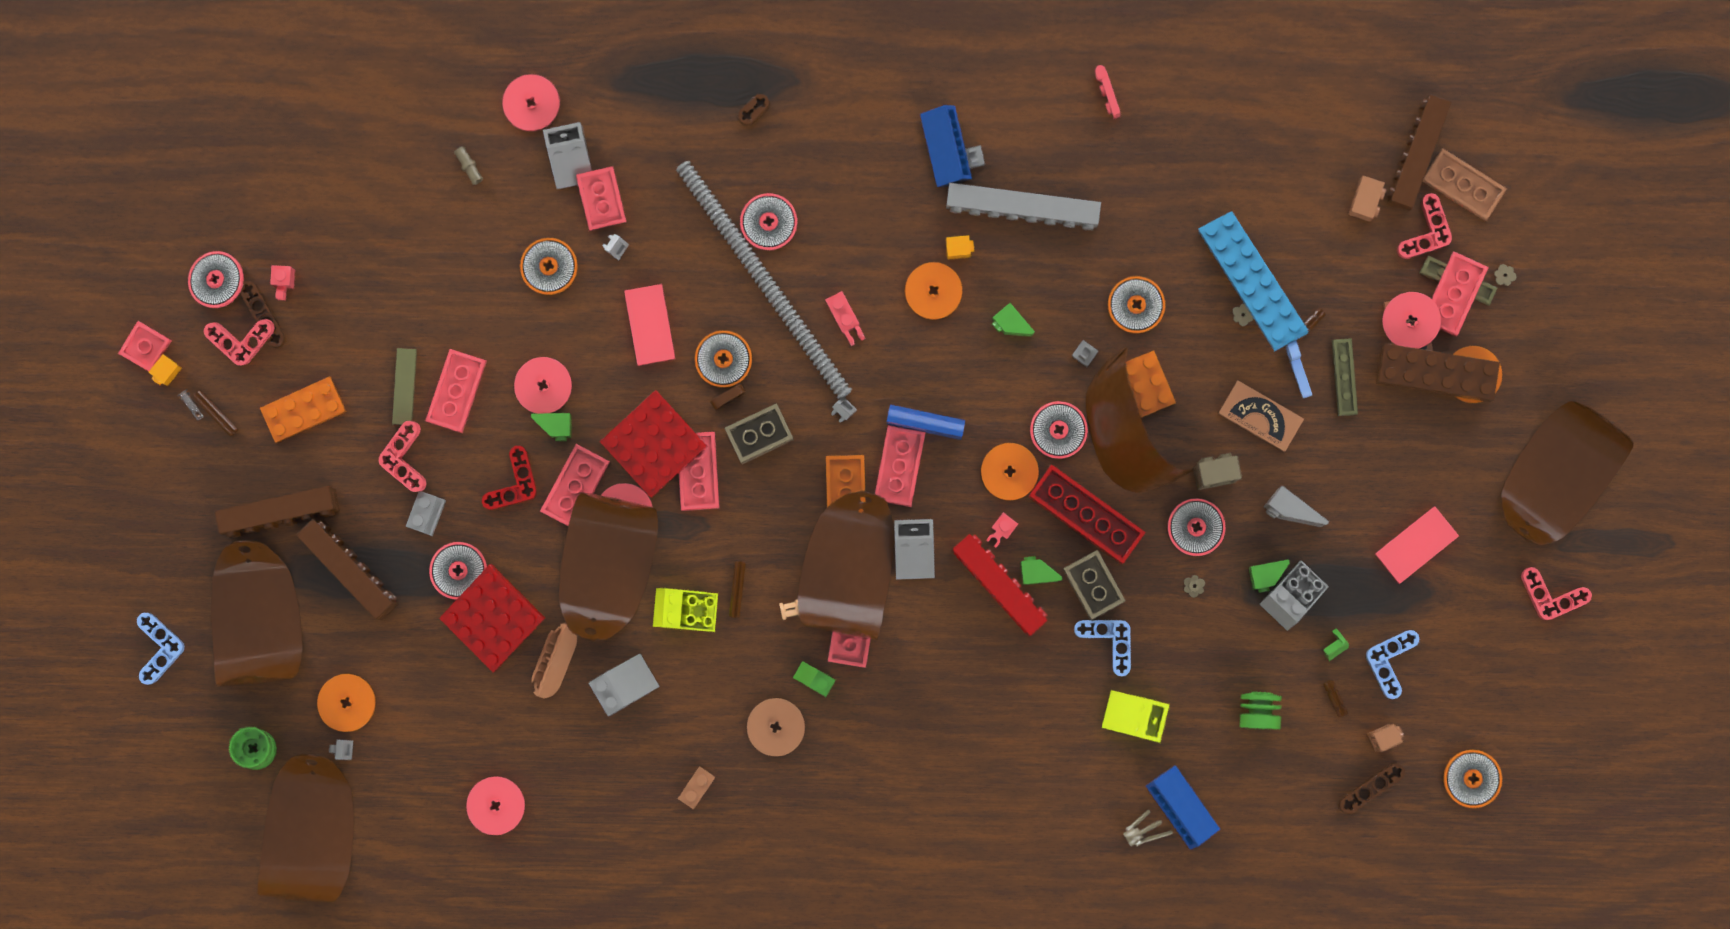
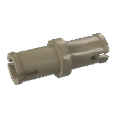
(468, 165)

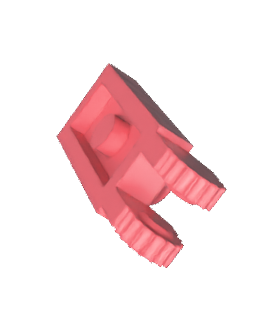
(1107, 90)
(844, 316)

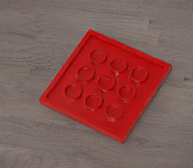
(653, 443)
(492, 618)

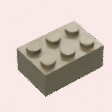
(759, 433)
(1217, 472)
(1093, 585)

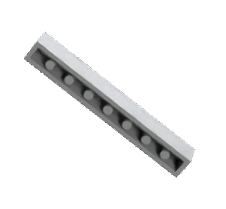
(1023, 205)

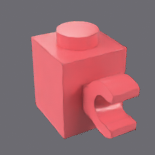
(282, 278)

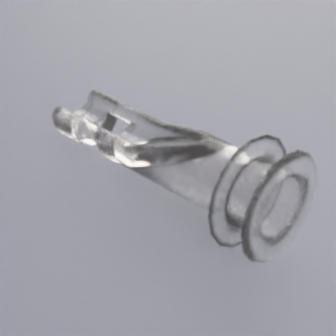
(190, 404)

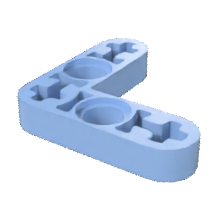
(1294, 356)
(1111, 633)
(165, 649)
(1383, 661)

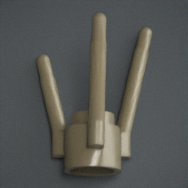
(1134, 835)

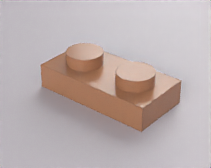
(696, 787)

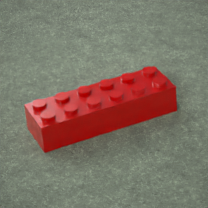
(1086, 514)
(999, 585)

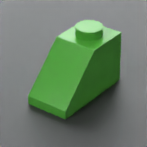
(1011, 322)
(555, 424)
(1037, 572)
(1267, 575)
(814, 679)

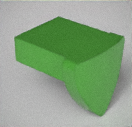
(1337, 647)

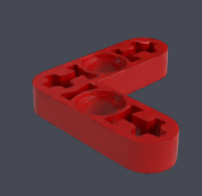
(517, 489)

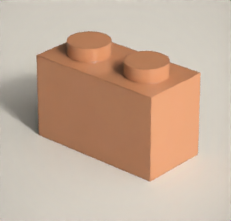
(1367, 198)
(1385, 737)

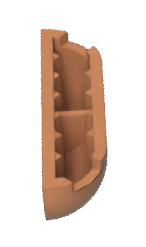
(553, 661)

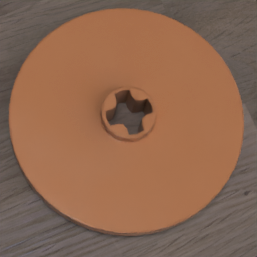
(769, 713)

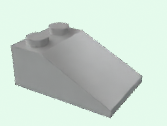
(1289, 507)
(624, 684)

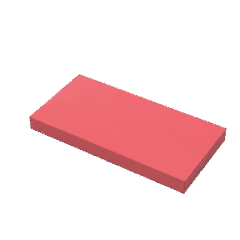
(1457, 291)
(649, 324)
(456, 391)
(899, 465)
(579, 474)
(700, 478)
(1416, 545)

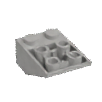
(567, 153)
(914, 549)
(1294, 595)

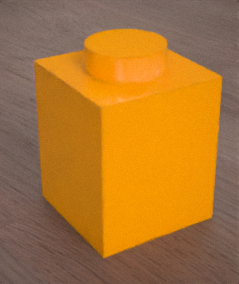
(959, 247)
(164, 370)

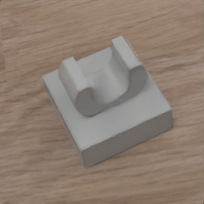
(975, 157)
(616, 246)
(1085, 353)
(844, 408)
(342, 749)

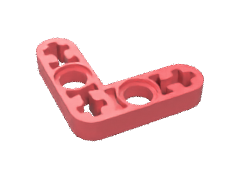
(1433, 236)
(238, 347)
(396, 456)
(1547, 601)

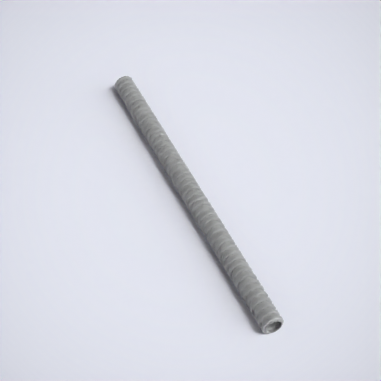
(763, 279)

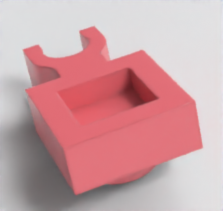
(1004, 527)

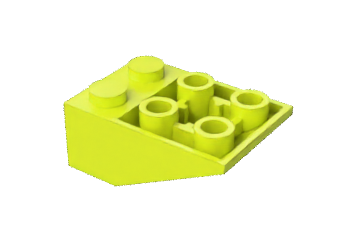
(685, 609)
(1135, 716)

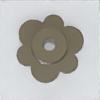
(1508, 271)
(1237, 311)
(1193, 592)

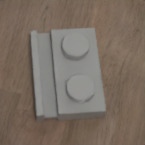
(425, 513)

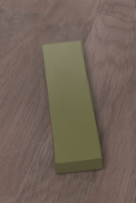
(1434, 269)
(1344, 377)
(404, 386)

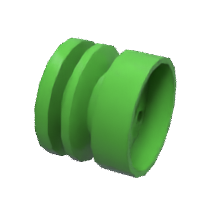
(1260, 711)
(243, 753)

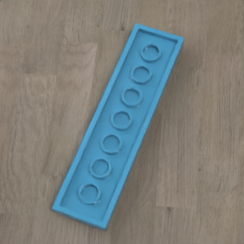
(1253, 281)

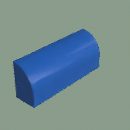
(946, 145)
(925, 422)
(1182, 807)

